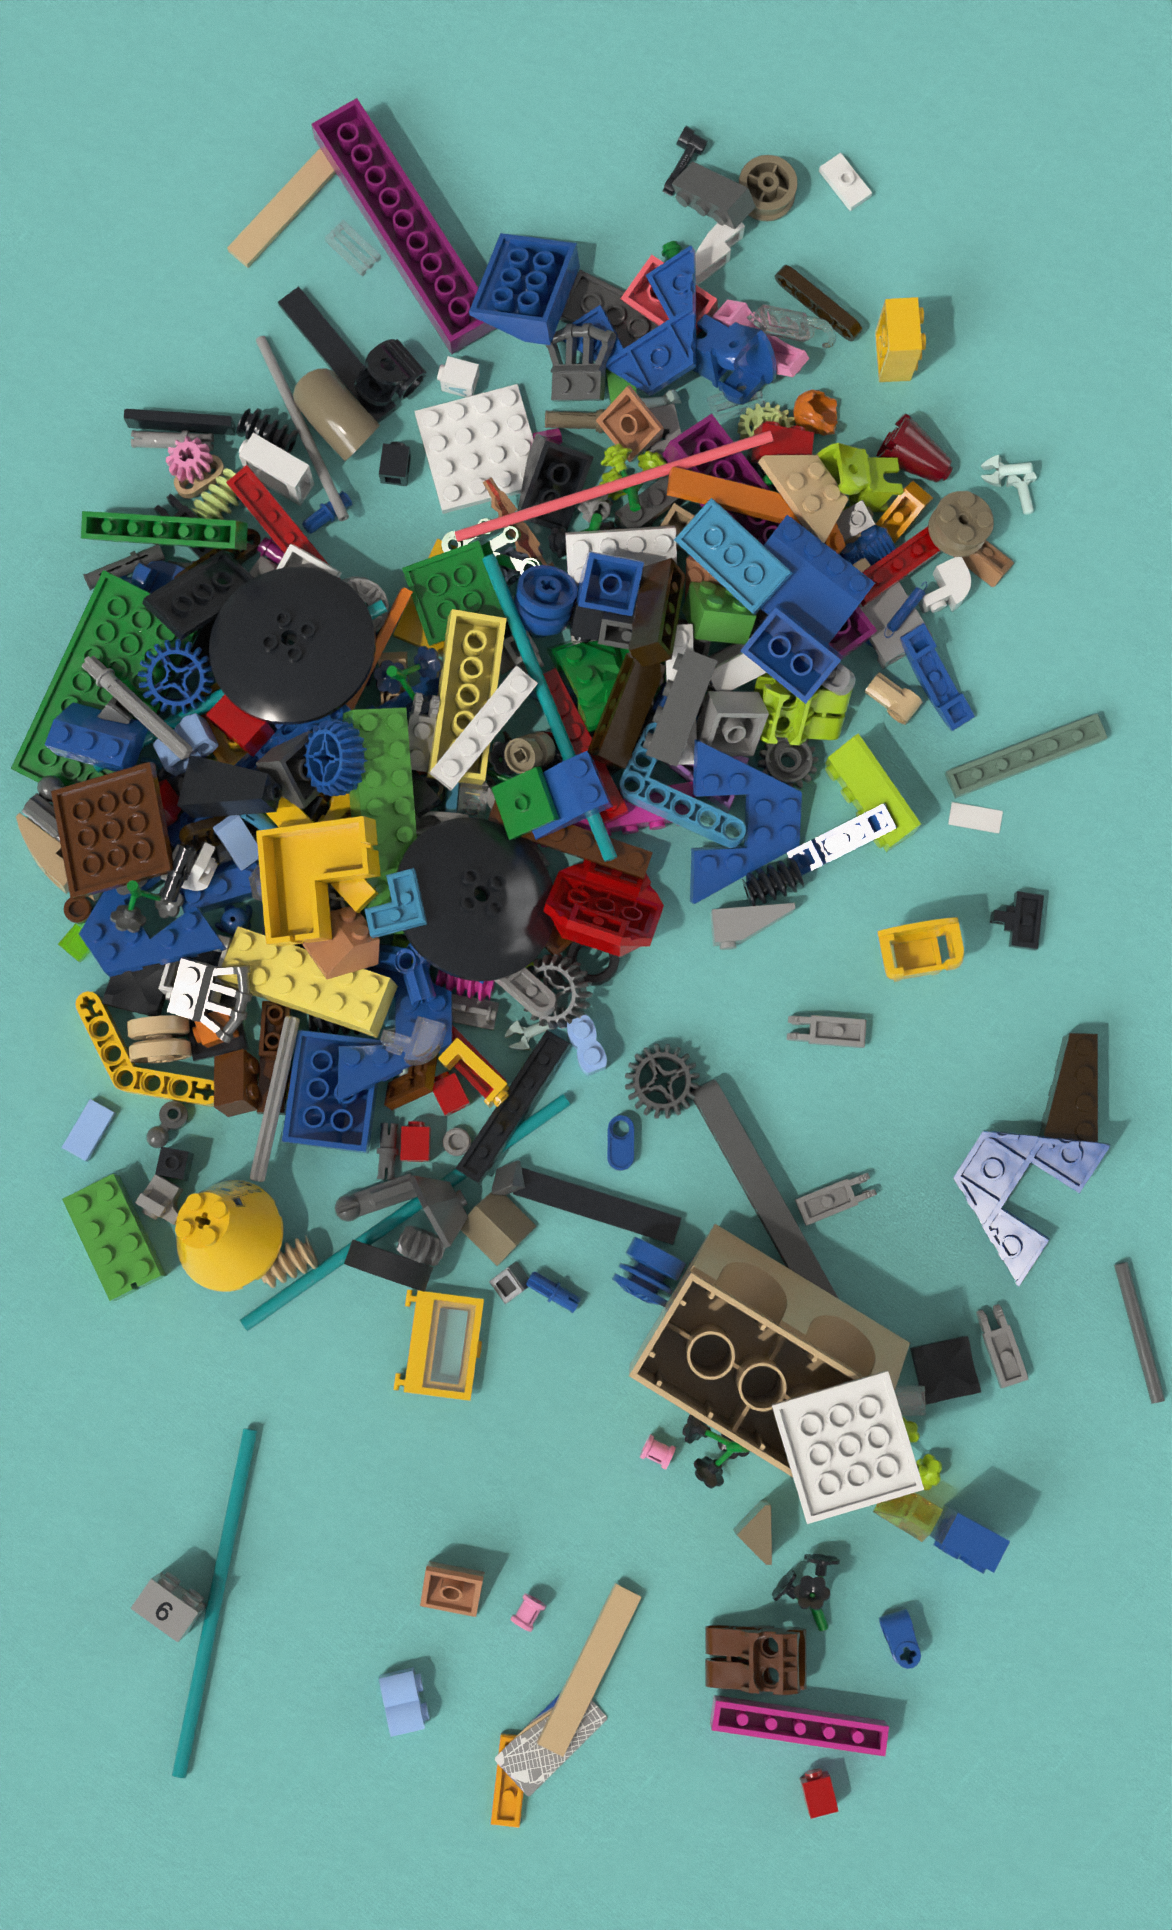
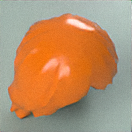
(816, 412)

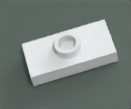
(845, 182)

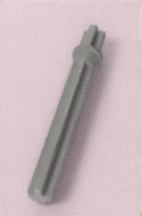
(106, 678)

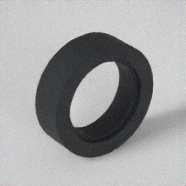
(388, 1265)

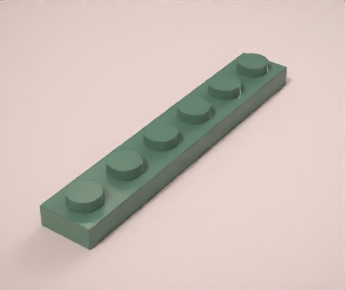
(1026, 755)

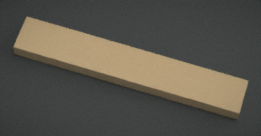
(282, 209)
(588, 1670)

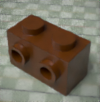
(236, 1083)

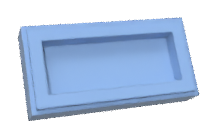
(237, 841)
(88, 1130)

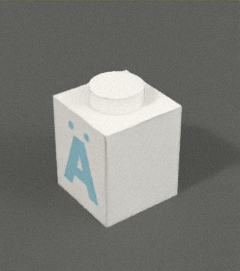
(458, 377)

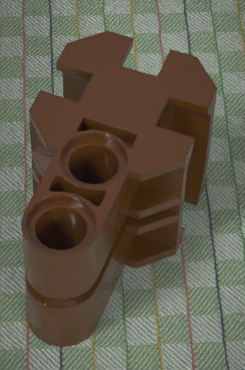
(753, 1672)

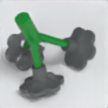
(130, 917)

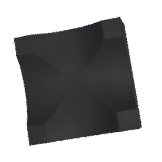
(137, 991)
(945, 1369)

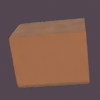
(630, 423)
(452, 1588)

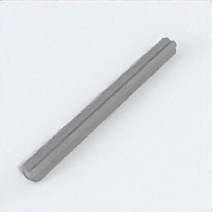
(274, 1099)

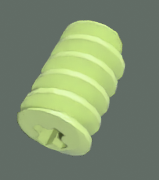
(217, 500)

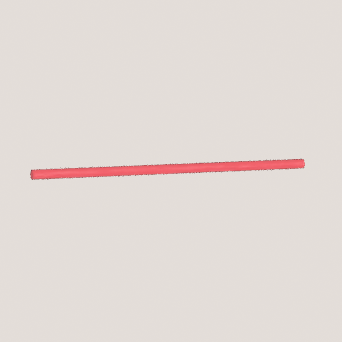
(613, 486)

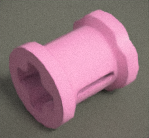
(657, 1452)
(528, 1612)

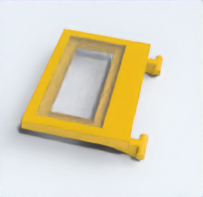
(442, 1345)

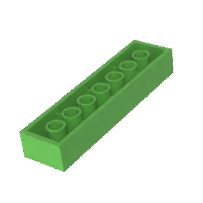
(385, 790)

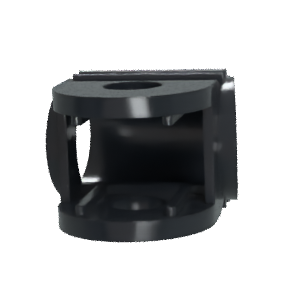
(393, 370)

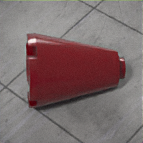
(915, 451)

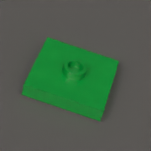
(525, 803)

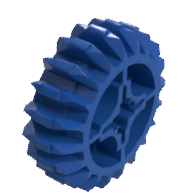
(188, 696)
(335, 757)

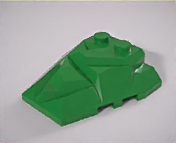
(591, 672)

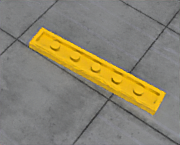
(355, 892)

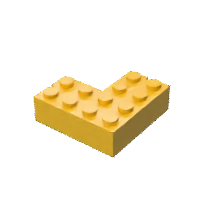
(299, 864)

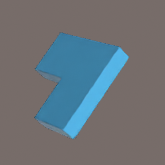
(403, 912)

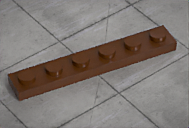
(583, 845)

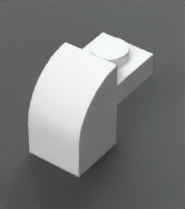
(953, 584)
(200, 870)

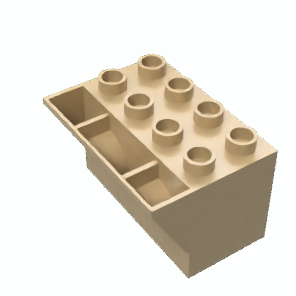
(754, 1336)

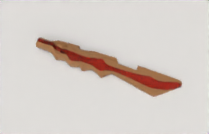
(502, 504)

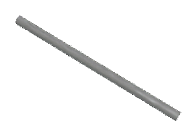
(302, 428)

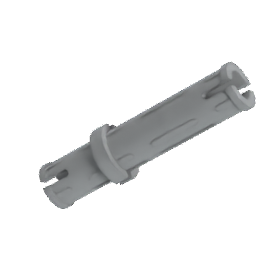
(167, 439)

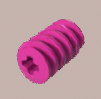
(462, 985)

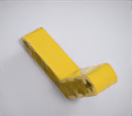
(122, 1065)

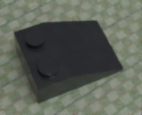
(552, 473)

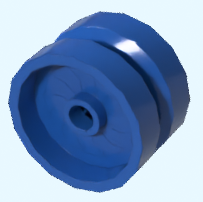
(545, 599)

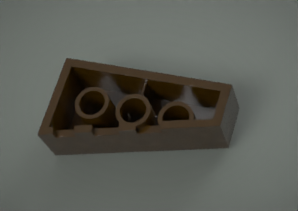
(1074, 1091)

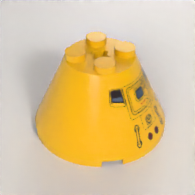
(228, 1235)

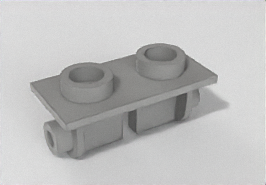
(855, 520)
(474, 1012)

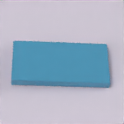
(733, 556)

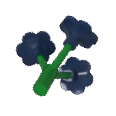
(392, 675)

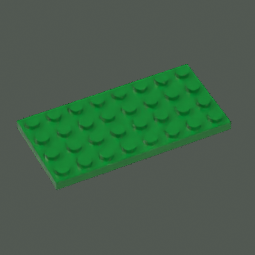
(118, 634)

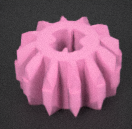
(189, 459)

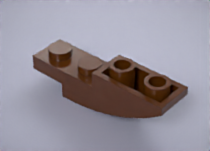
(270, 1033)

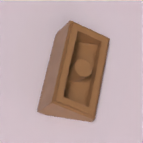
(988, 564)

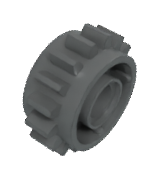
(799, 753)

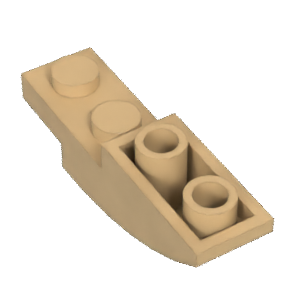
(46, 853)

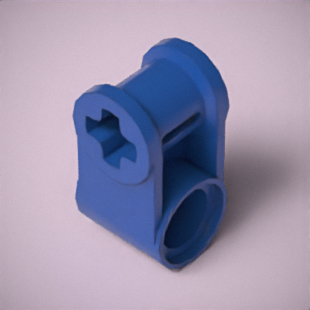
(899, 1634)

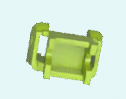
(861, 475)

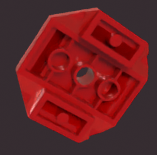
(604, 908)

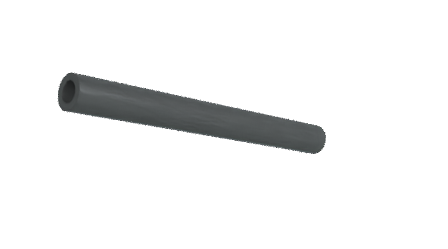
(1139, 1333)

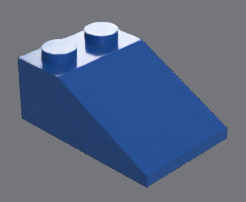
(575, 792)

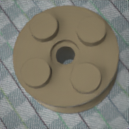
(771, 185)
(960, 524)

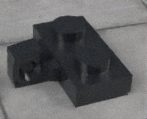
(1021, 920)

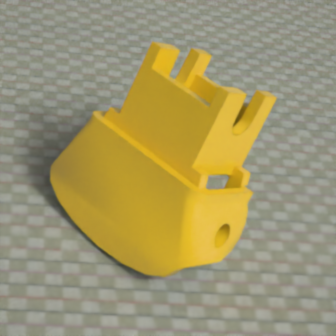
(914, 948)

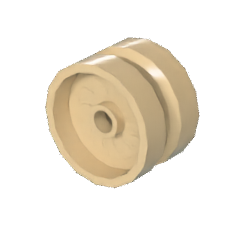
(160, 1039)

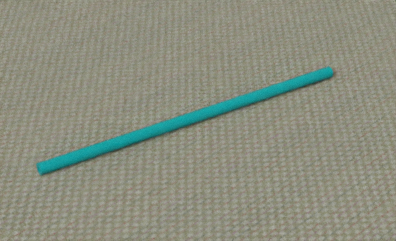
(387, 1224)

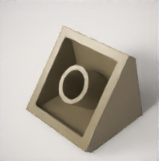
(497, 1227)
(756, 1531)

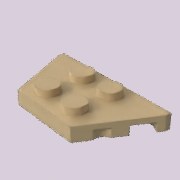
(807, 490)

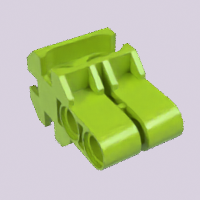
(793, 719)

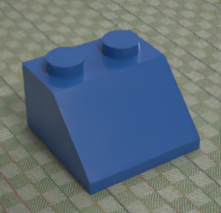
(609, 583)

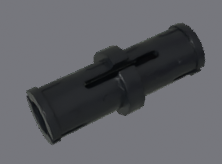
(179, 873)

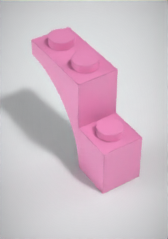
(788, 358)

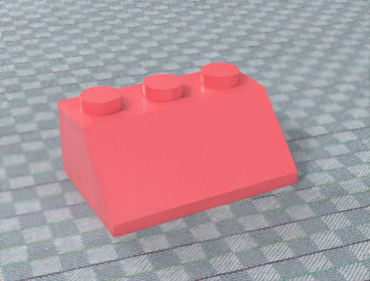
(644, 300)

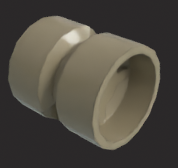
(529, 752)

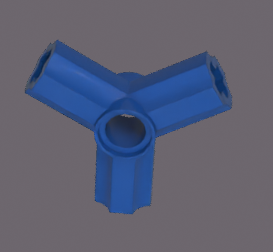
(415, 976)

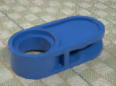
(620, 1149)

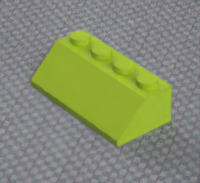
(868, 787)

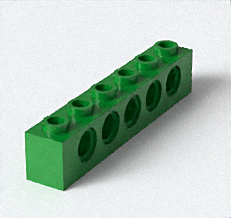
(164, 530)

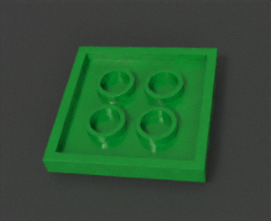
(451, 582)

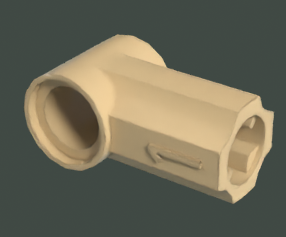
(899, 702)

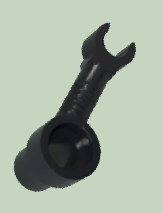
(691, 144)

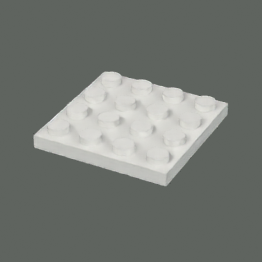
(476, 441)
(640, 544)
(847, 1447)

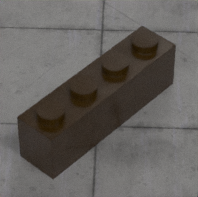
(657, 613)
(625, 712)

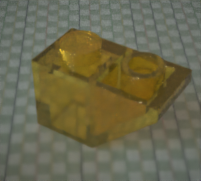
(911, 1514)

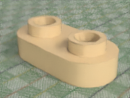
(200, 485)

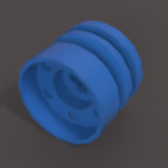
(649, 1272)

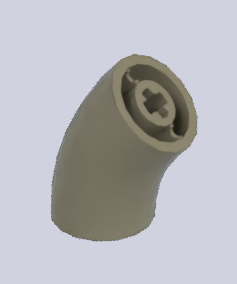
(334, 411)

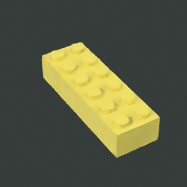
(466, 682)
(294, 980)

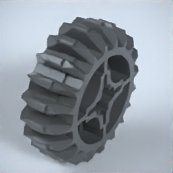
(577, 986)
(682, 1070)

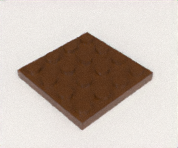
(112, 830)

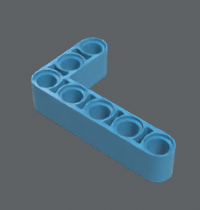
(672, 798)

